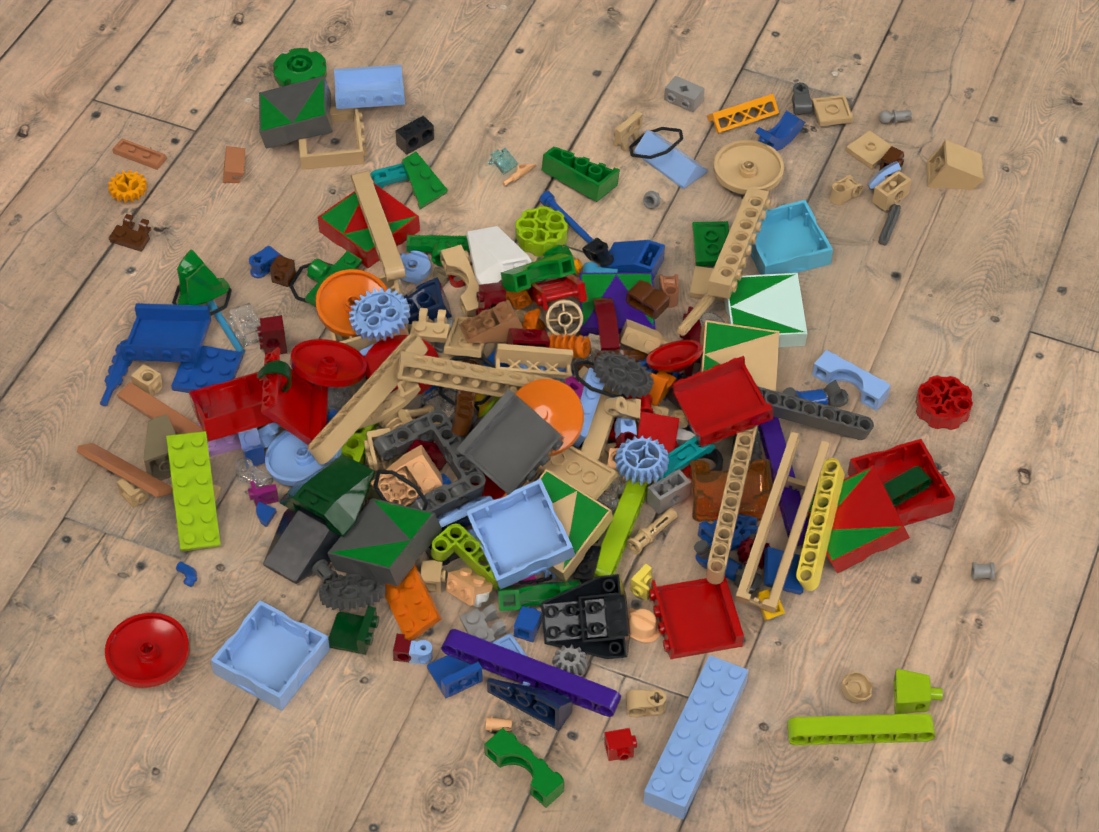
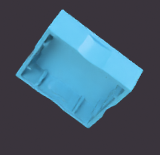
(790, 241)

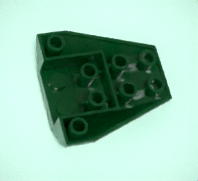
(333, 493)

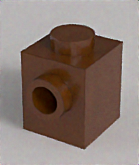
(282, 271)

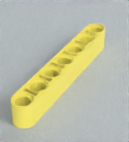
(821, 532)

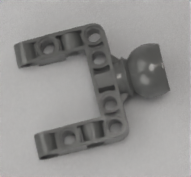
(424, 429)

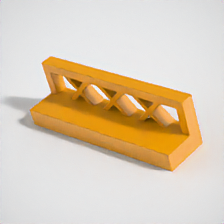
(739, 109)

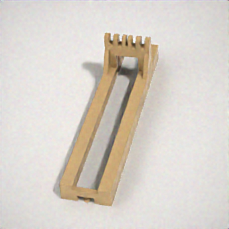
(782, 480)

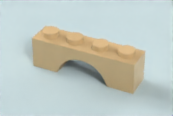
(456, 263)

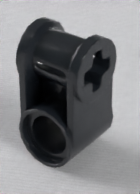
(598, 252)

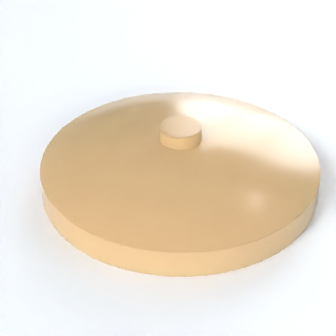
(748, 165)

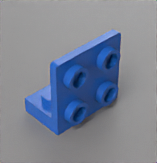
(454, 675)

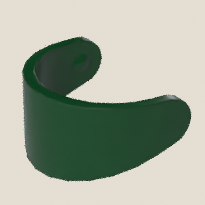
(278, 367)

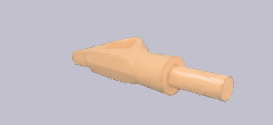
(521, 170)

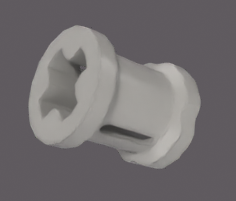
(983, 571)

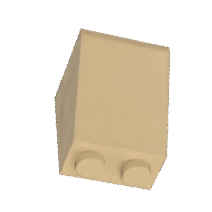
(954, 167)

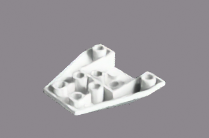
(494, 253)

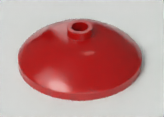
(675, 356)

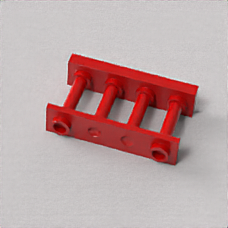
(557, 289)

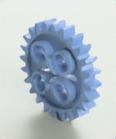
(379, 314)

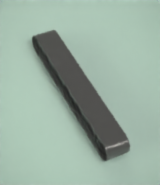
(816, 415)

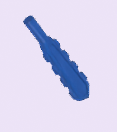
(115, 375)

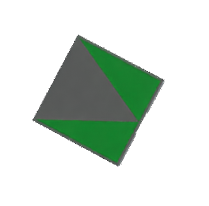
(295, 112)
(385, 541)

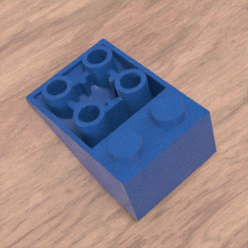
(637, 256)

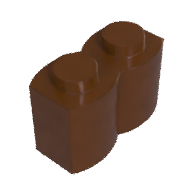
(647, 299)

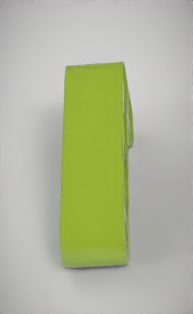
(458, 546)

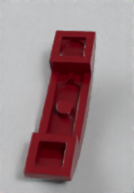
(606, 323)

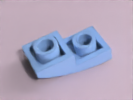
(880, 176)

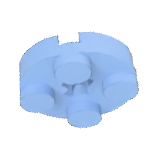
(422, 268)

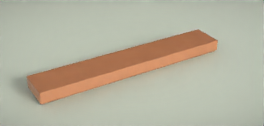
(154, 408)
(125, 470)

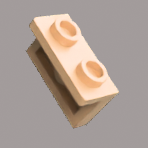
(466, 585)

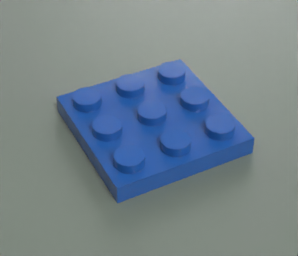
(211, 368)

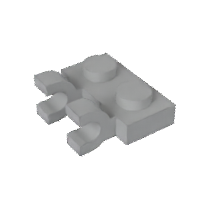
(476, 625)

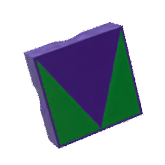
(615, 286)

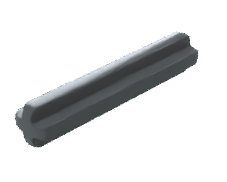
(889, 224)

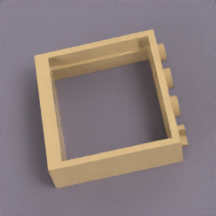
(338, 158)

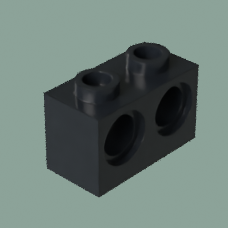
(414, 135)

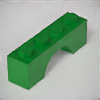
(550, 267)
(526, 595)
(507, 750)

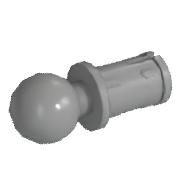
(885, 116)

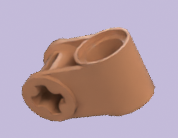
(670, 285)

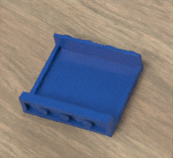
(167, 333)

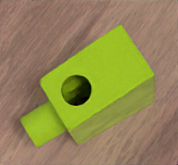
(913, 692)

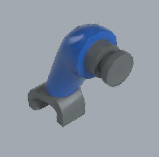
(832, 392)
(734, 569)

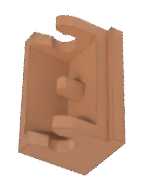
(233, 164)

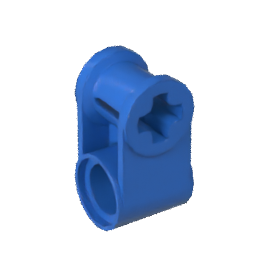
(263, 261)

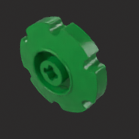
(298, 66)

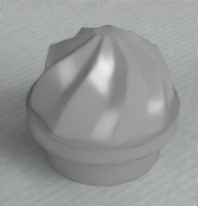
(651, 199)

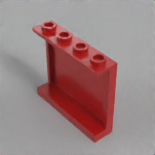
(721, 401)
(298, 410)
(696, 617)

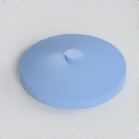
(290, 459)

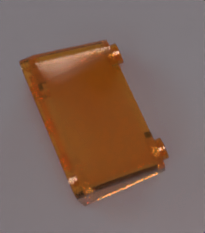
(709, 487)

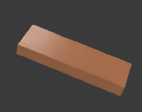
(139, 154)

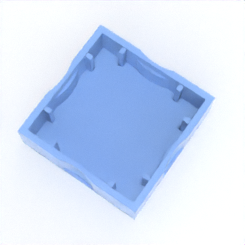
(520, 534)
(270, 655)

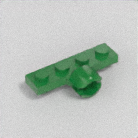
(435, 244)
(320, 270)

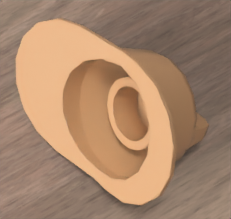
(643, 625)

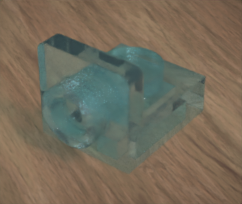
(503, 160)

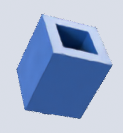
(527, 623)

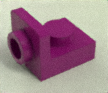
(266, 494)

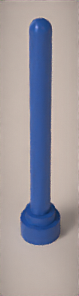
(548, 200)

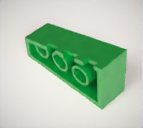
(580, 174)

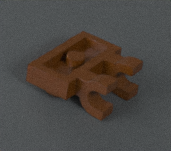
(130, 238)

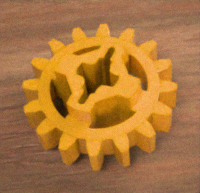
(127, 186)

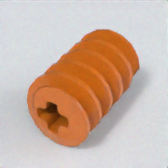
(580, 346)

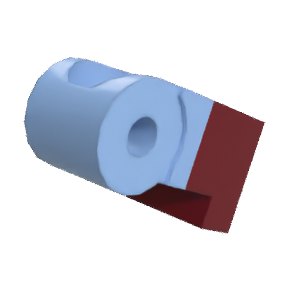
(624, 429)
(411, 651)

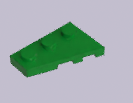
(423, 180)

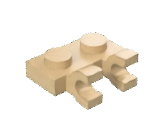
(628, 128)
(431, 331)

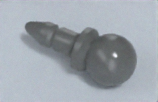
(756, 454)

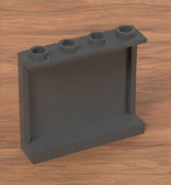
(511, 443)

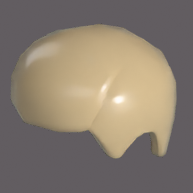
(856, 687)

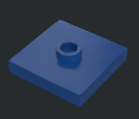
(772, 561)

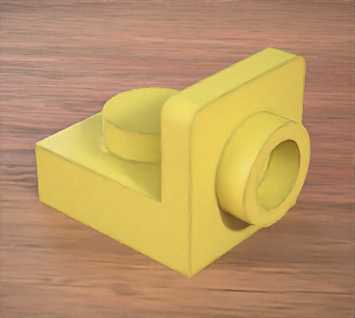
(641, 581)

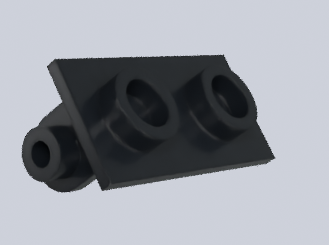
(587, 567)

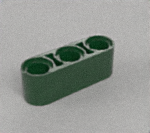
(907, 485)

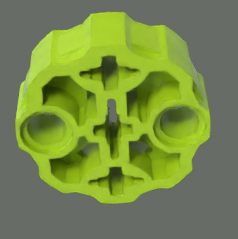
(541, 230)

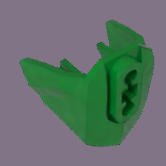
(198, 282)

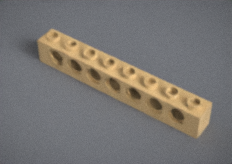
(739, 243)
(460, 375)

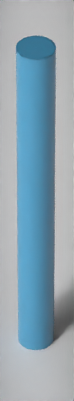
(225, 326)

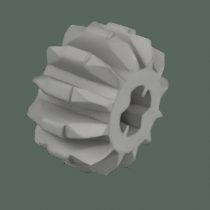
(570, 660)

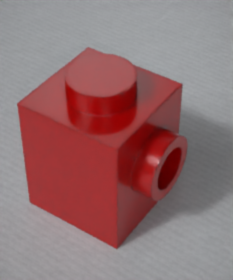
(619, 744)

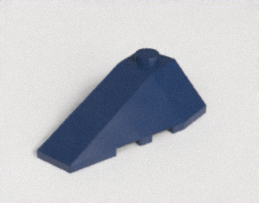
(429, 296)
(536, 702)

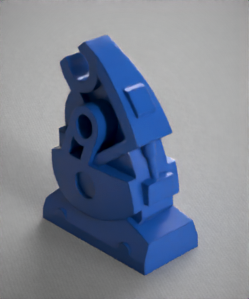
(707, 530)

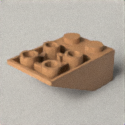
(491, 324)

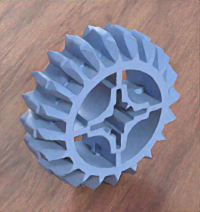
(646, 459)

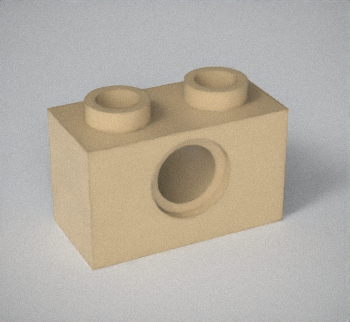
(891, 190)

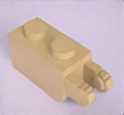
(641, 337)

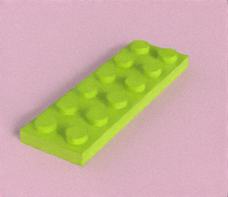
(193, 491)

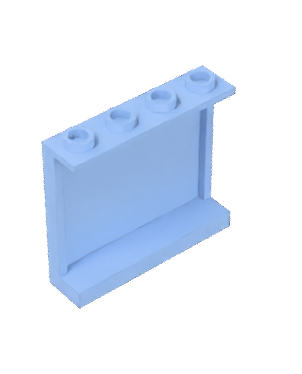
(369, 87)

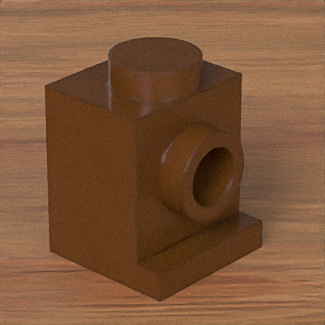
(891, 156)

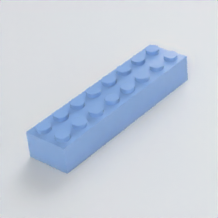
(695, 737)

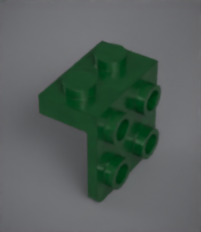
(354, 631)

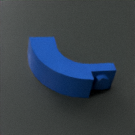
(782, 133)

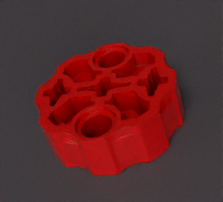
(944, 402)

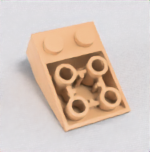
(415, 467)

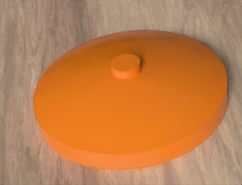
(338, 295)
(556, 405)

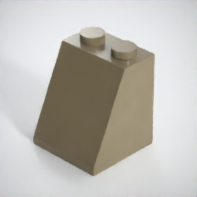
(156, 450)

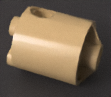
(571, 317)

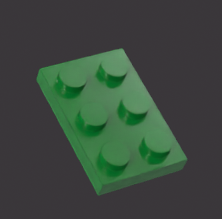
(709, 241)

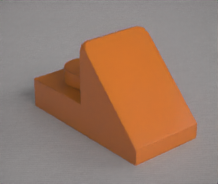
(661, 386)

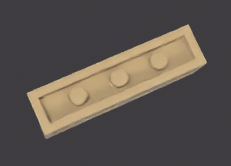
(534, 357)

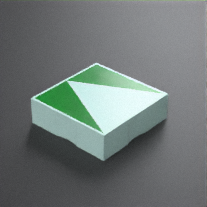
(770, 304)

